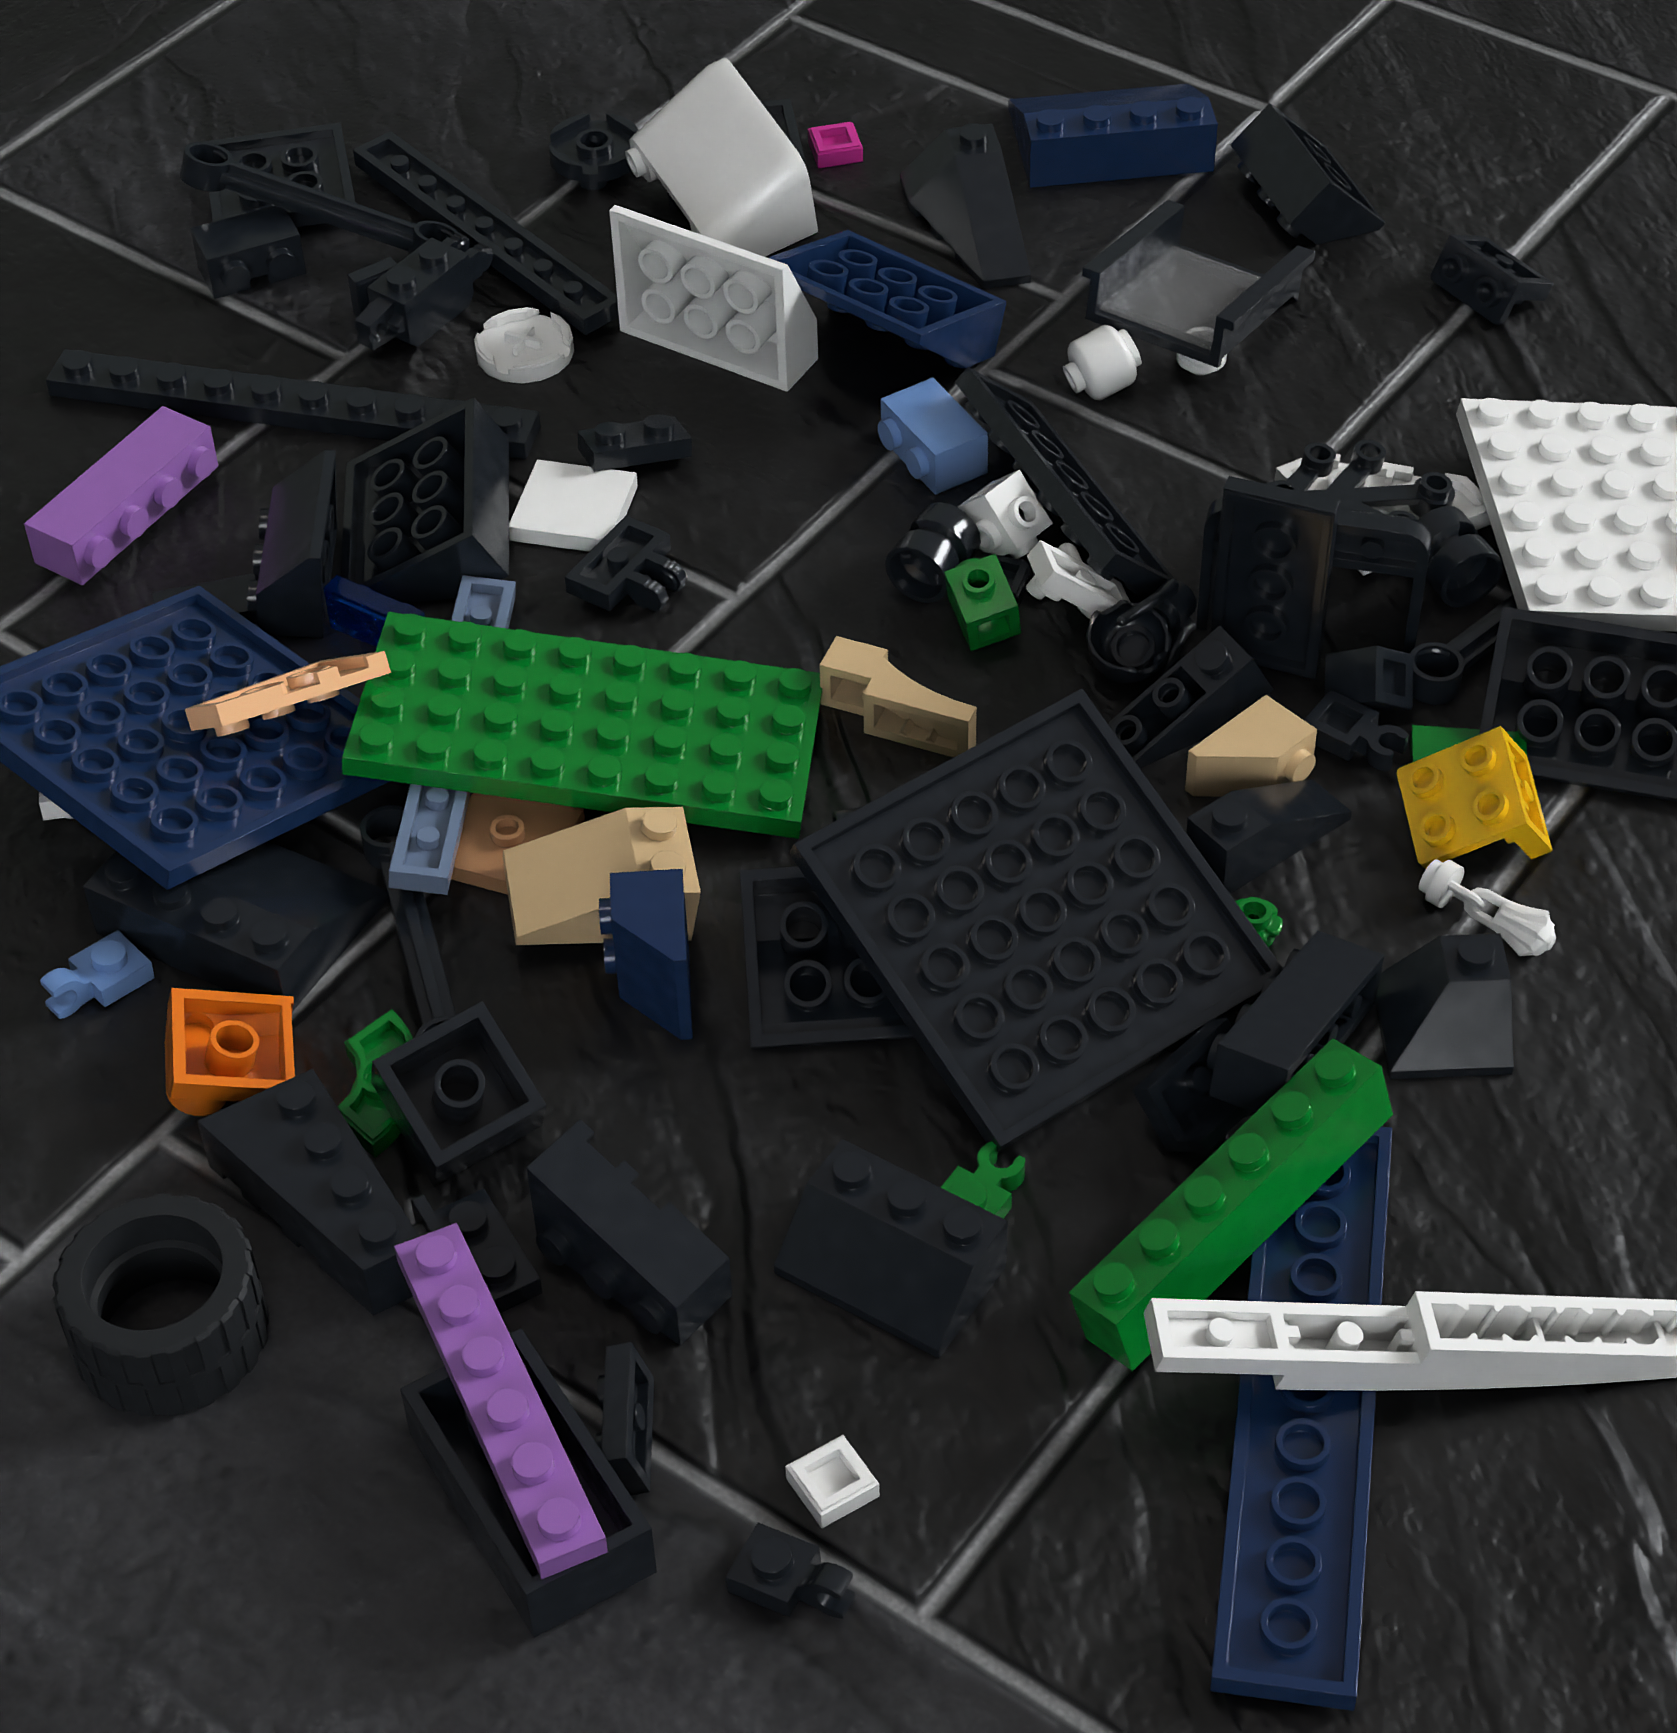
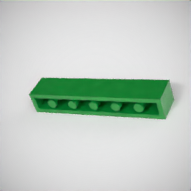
(1234, 1198)

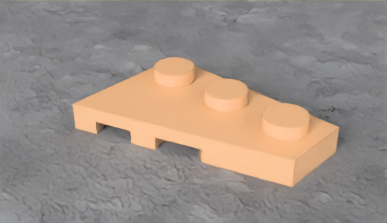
(279, 694)

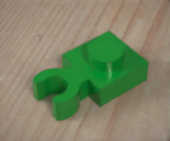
(988, 1185)

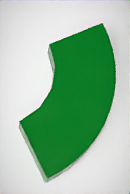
(363, 1106)

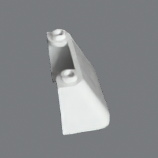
(727, 164)

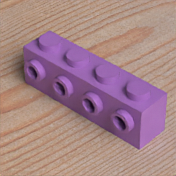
(121, 495)

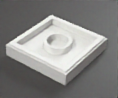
(571, 505)

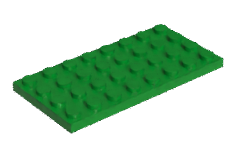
(587, 724)

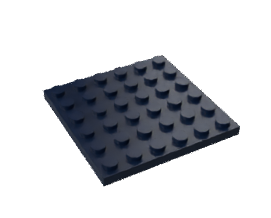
(111, 744)

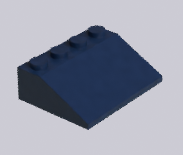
(1114, 134)
(899, 296)

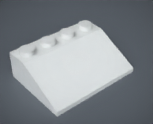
(711, 300)

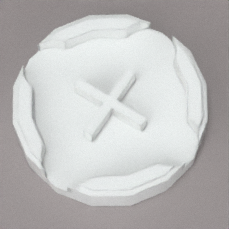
(524, 345)

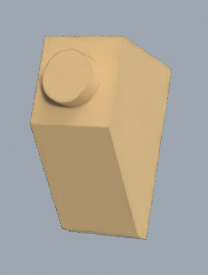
(1251, 751)

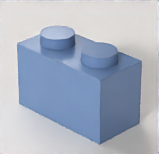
(933, 436)

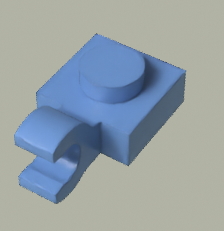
(100, 972)

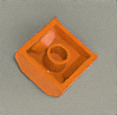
(225, 1047)

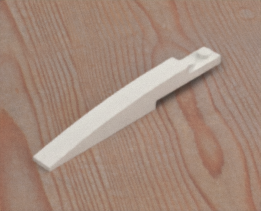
(1426, 1345)

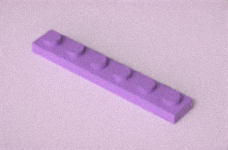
(501, 1402)

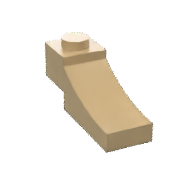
(894, 706)

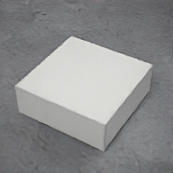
(832, 1481)

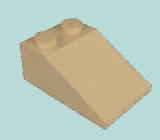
(561, 876)

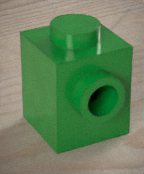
(982, 601)

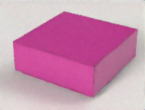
(835, 144)

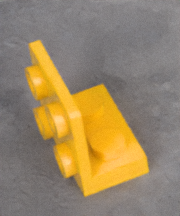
(1473, 799)

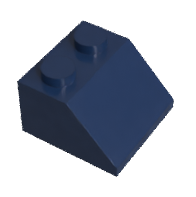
(650, 945)

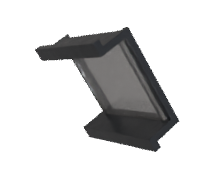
(1183, 295)

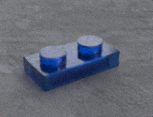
(360, 610)

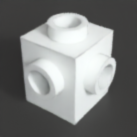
(1007, 516)

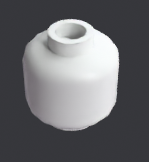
(1102, 362)

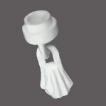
(1522, 927)

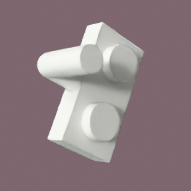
(1065, 576)

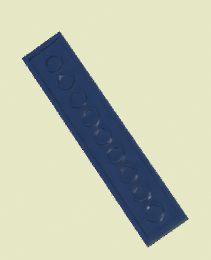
(1304, 1465)

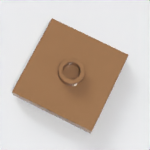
(500, 824)

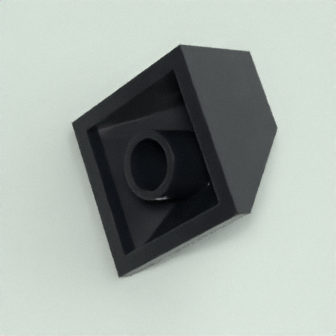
(1448, 1010)

